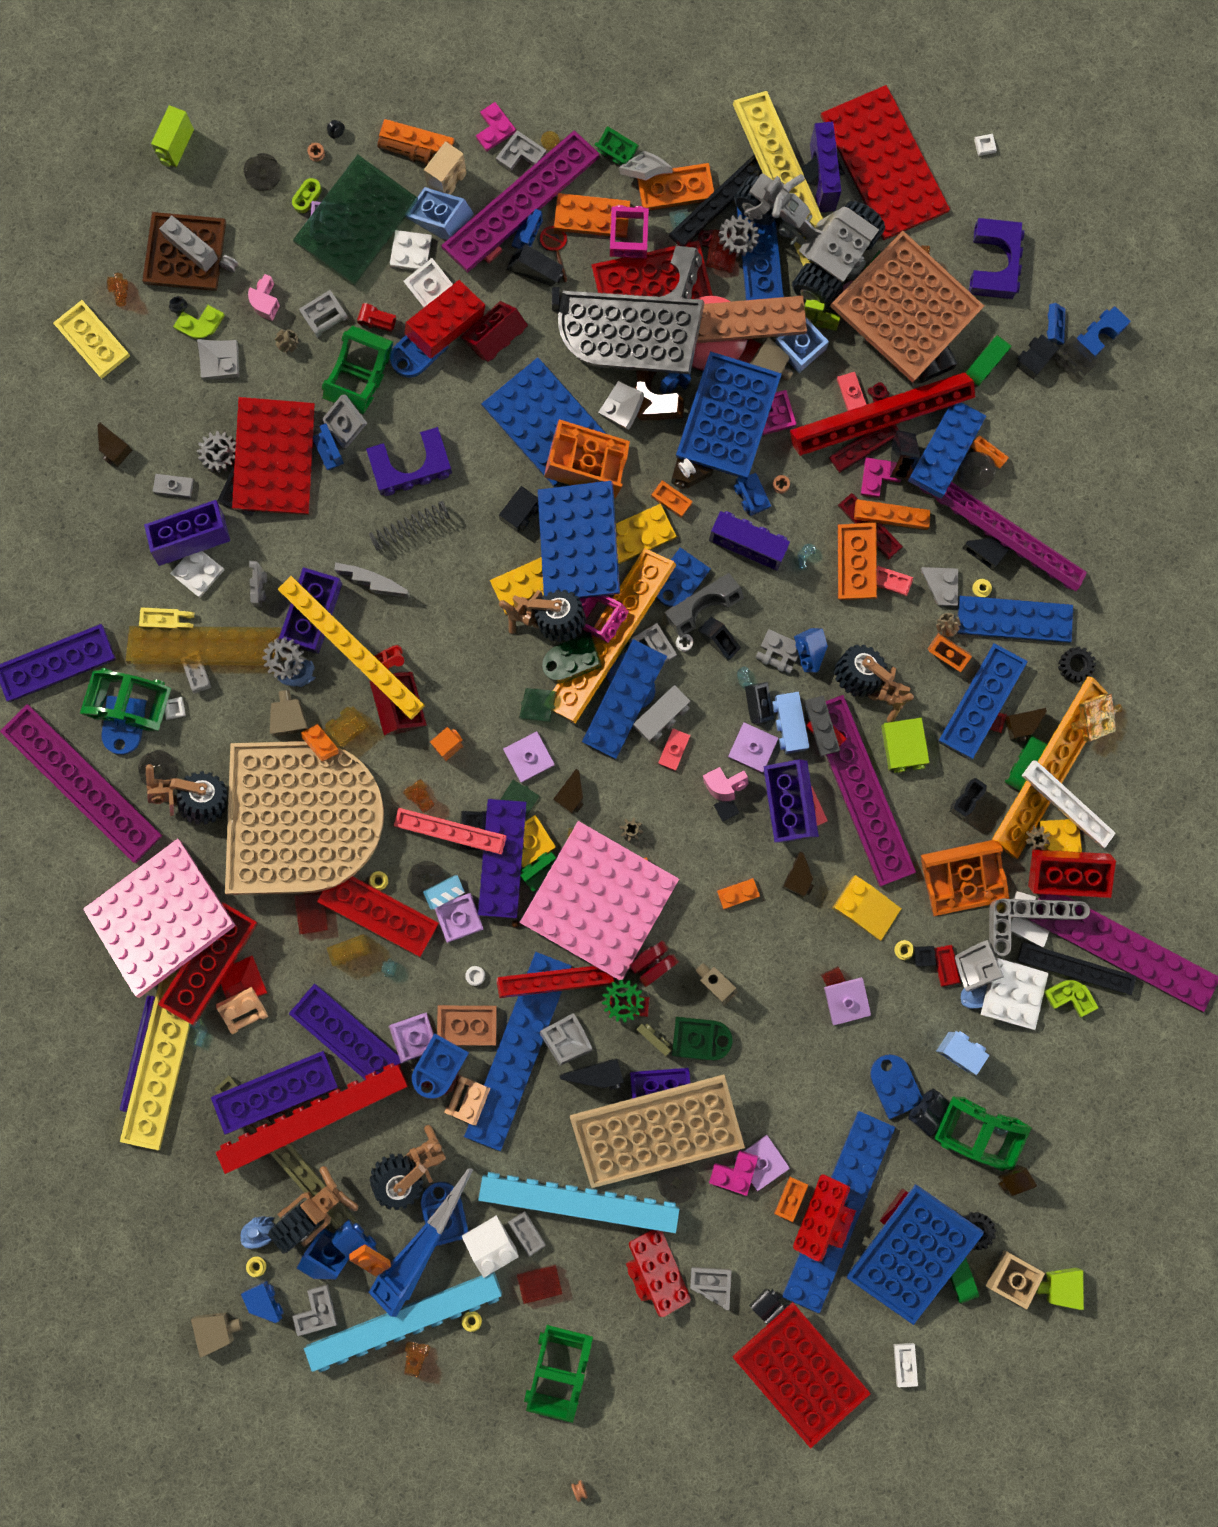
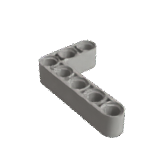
(1029, 912)

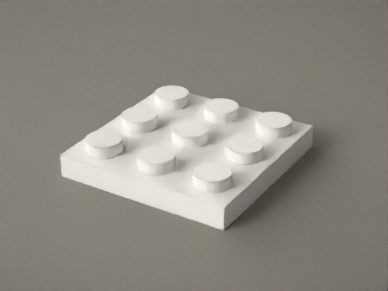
(1016, 995)

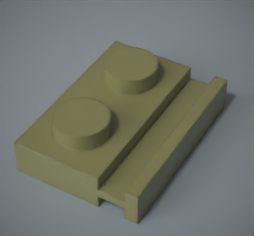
(648, 1032)

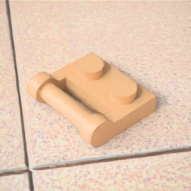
(239, 1005)
(472, 1103)

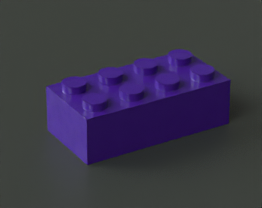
(187, 532)
(749, 540)
(296, 626)
(790, 801)

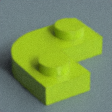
(814, 312)
(199, 328)
(1071, 991)

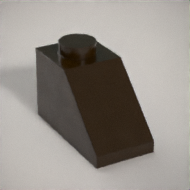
(112, 446)
(681, 481)
(1024, 724)
(570, 795)
(799, 877)
(1016, 1181)

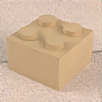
(445, 169)
(1015, 1279)

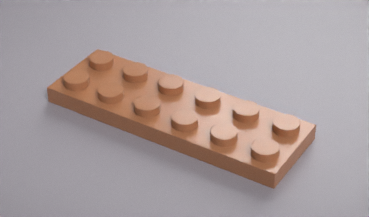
(752, 319)

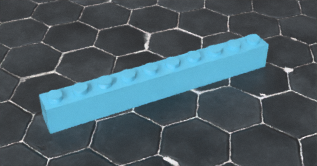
(579, 1203)
(410, 1319)

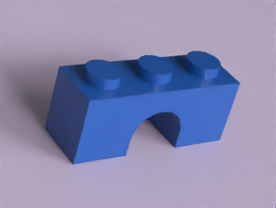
(1111, 323)

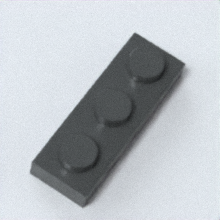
(822, 725)

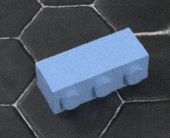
(790, 723)

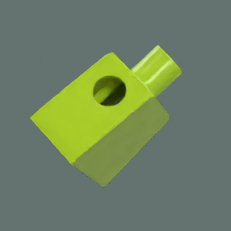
(1064, 1288)

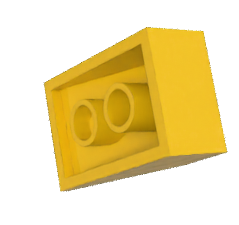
(866, 907)

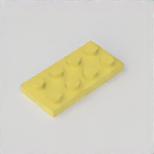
(91, 339)

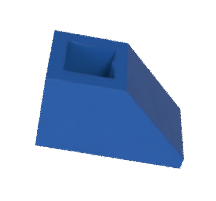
(811, 648)
(351, 1237)
(261, 1302)

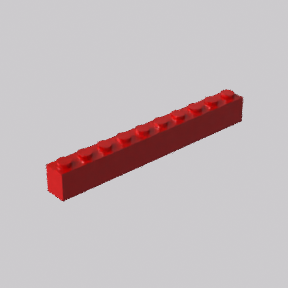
(882, 413)
(312, 1118)

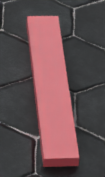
(450, 831)

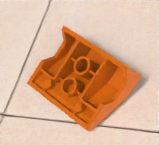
(586, 456)
(964, 877)

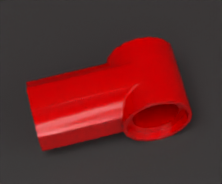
(372, 317)

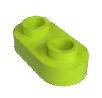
(304, 195)

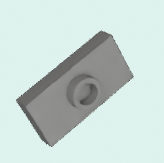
(173, 485)
(197, 677)
(527, 1233)

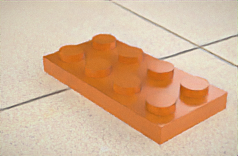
(681, 187)
(588, 215)
(857, 561)

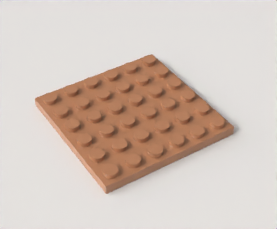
(907, 306)

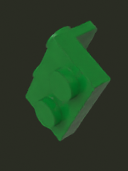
(617, 146)
(536, 874)

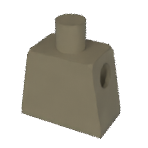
(773, 358)
(287, 716)
(722, 990)
(214, 1331)

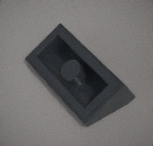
(759, 702)

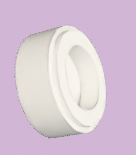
(475, 975)

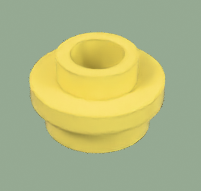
(979, 593)
(383, 876)
(910, 950)
(251, 1271)
(471, 1328)

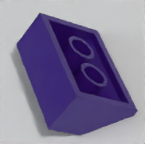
(657, 1080)

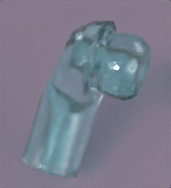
(803, 554)
(743, 677)
(201, 1032)

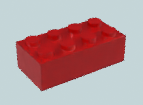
(444, 319)
(1072, 873)

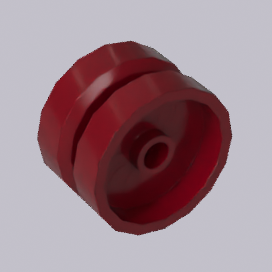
(653, 963)

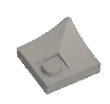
(645, 166)
(218, 359)
(622, 405)
(978, 966)
(566, 1039)

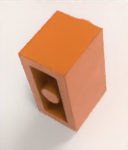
(949, 652)
(447, 743)

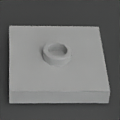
(344, 421)

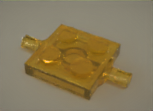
(1097, 717)

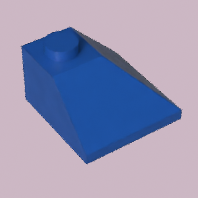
(322, 1258)

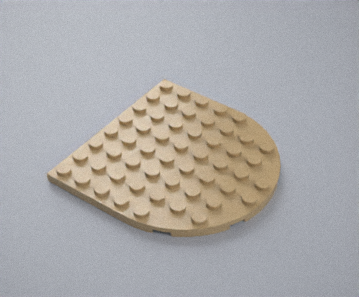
(297, 819)

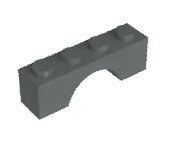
(685, 262)
(723, 592)

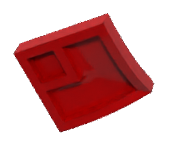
(242, 977)

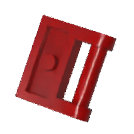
(391, 656)

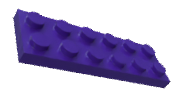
(55, 663)
(502, 872)
(342, 1033)
(274, 1092)

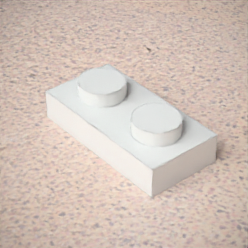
(905, 1365)

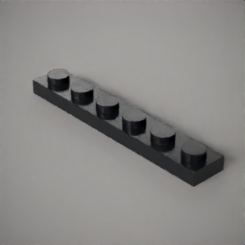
(1076, 968)

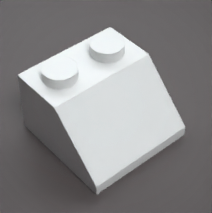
(490, 1246)

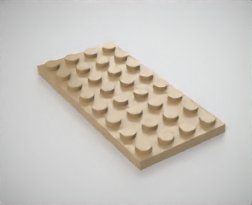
(657, 1131)

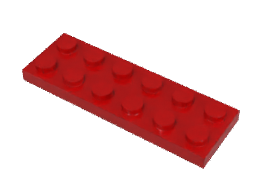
(380, 914)

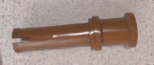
(413, 152)

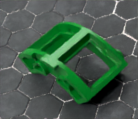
(361, 401)
(98, 689)
(1012, 1145)
(553, 1406)

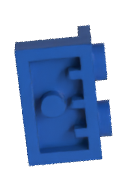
(528, 231)
(670, 382)
(327, 448)
(752, 493)

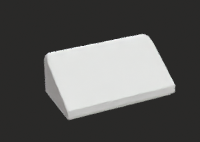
(1029, 931)

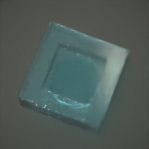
(677, 217)

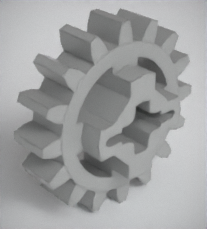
(738, 233)
(211, 447)
(282, 651)

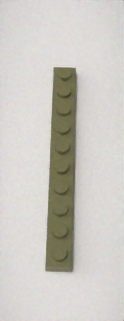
(296, 1166)

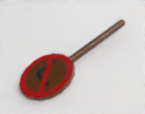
(554, 241)

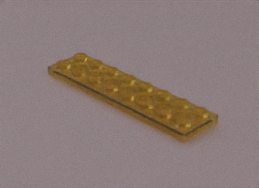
(200, 645)

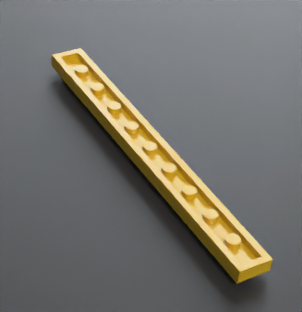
(351, 647)

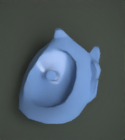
(303, 677)
(973, 998)
(256, 1232)

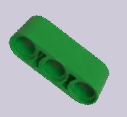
(988, 360)
(1029, 753)
(964, 1283)

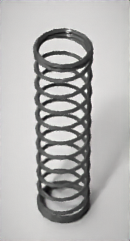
(441, 505)

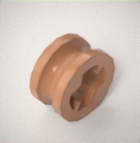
(320, 156)
(776, 488)
(579, 1491)

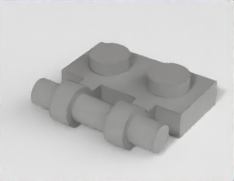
(781, 646)

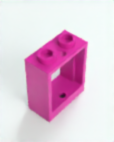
(628, 249)
(613, 623)

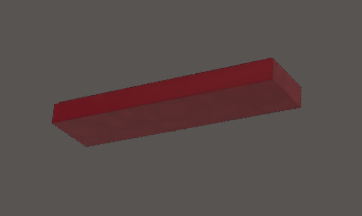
(862, 447)
(885, 541)

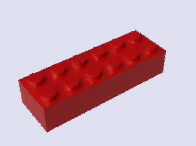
(204, 973)

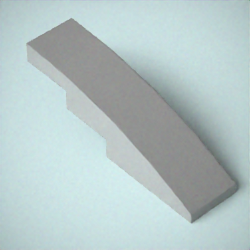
(377, 583)

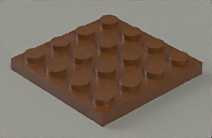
(170, 267)

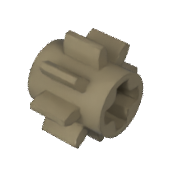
(286, 340)
(948, 624)
(632, 824)
(1040, 842)

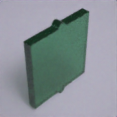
(538, 705)
(518, 792)

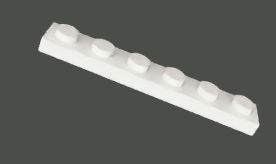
(1068, 804)

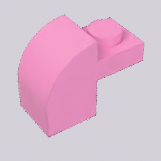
(261, 301)
(724, 788)

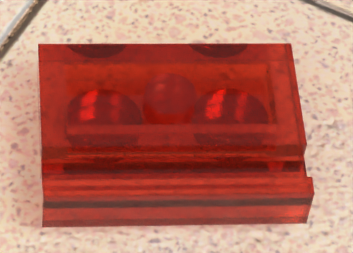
(720, 258)
(310, 914)
(539, 1284)

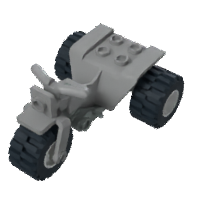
(832, 245)

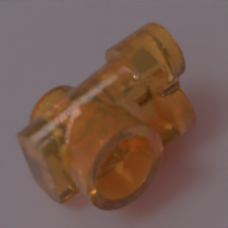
(119, 286)
(417, 793)
(416, 1353)

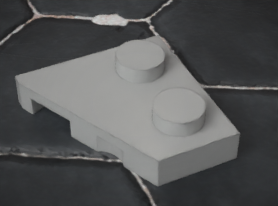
(943, 585)
(257, 594)
(712, 1284)

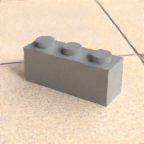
(188, 243)
(662, 714)

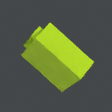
(172, 136)
(905, 745)

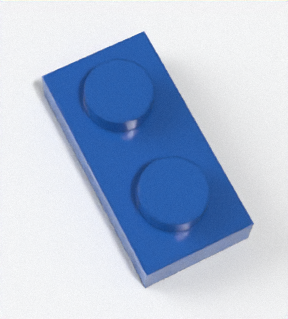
(1056, 324)

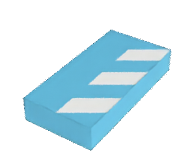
(444, 892)

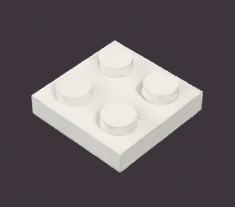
(410, 250)
(428, 282)
(197, 572)

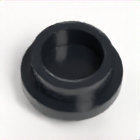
(335, 129)
(178, 304)

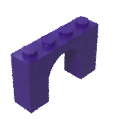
(824, 146)
(1008, 237)
(391, 480)

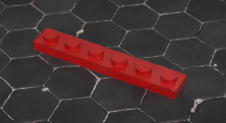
(552, 981)

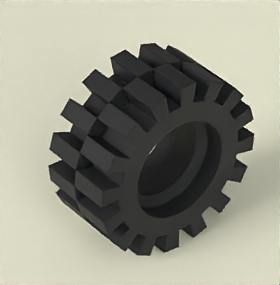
(1087, 661)
(988, 1227)

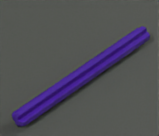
(137, 1053)

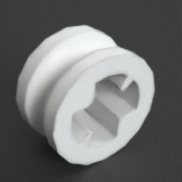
(686, 468)
(680, 646)

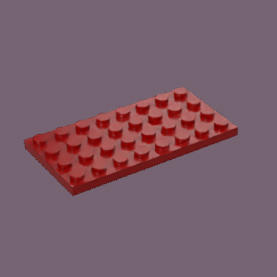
(885, 161)

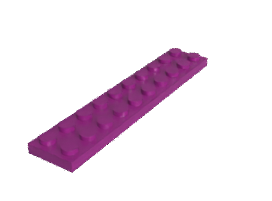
(520, 200)
(1012, 536)
(81, 783)
(866, 800)
(1133, 954)

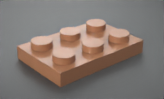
(467, 1024)

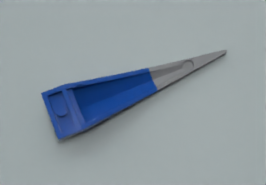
(399, 1281)

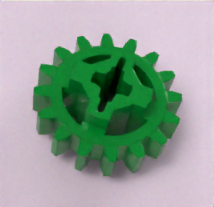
(633, 1009)

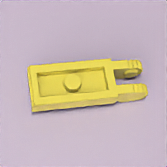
(164, 618)

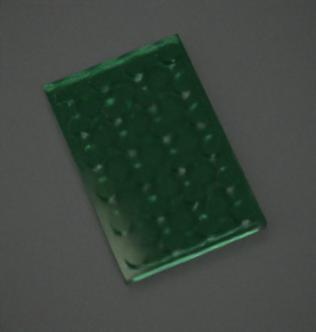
(355, 220)

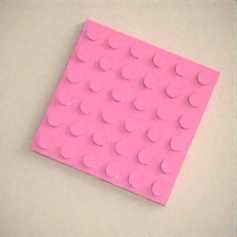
(599, 901)
(158, 918)

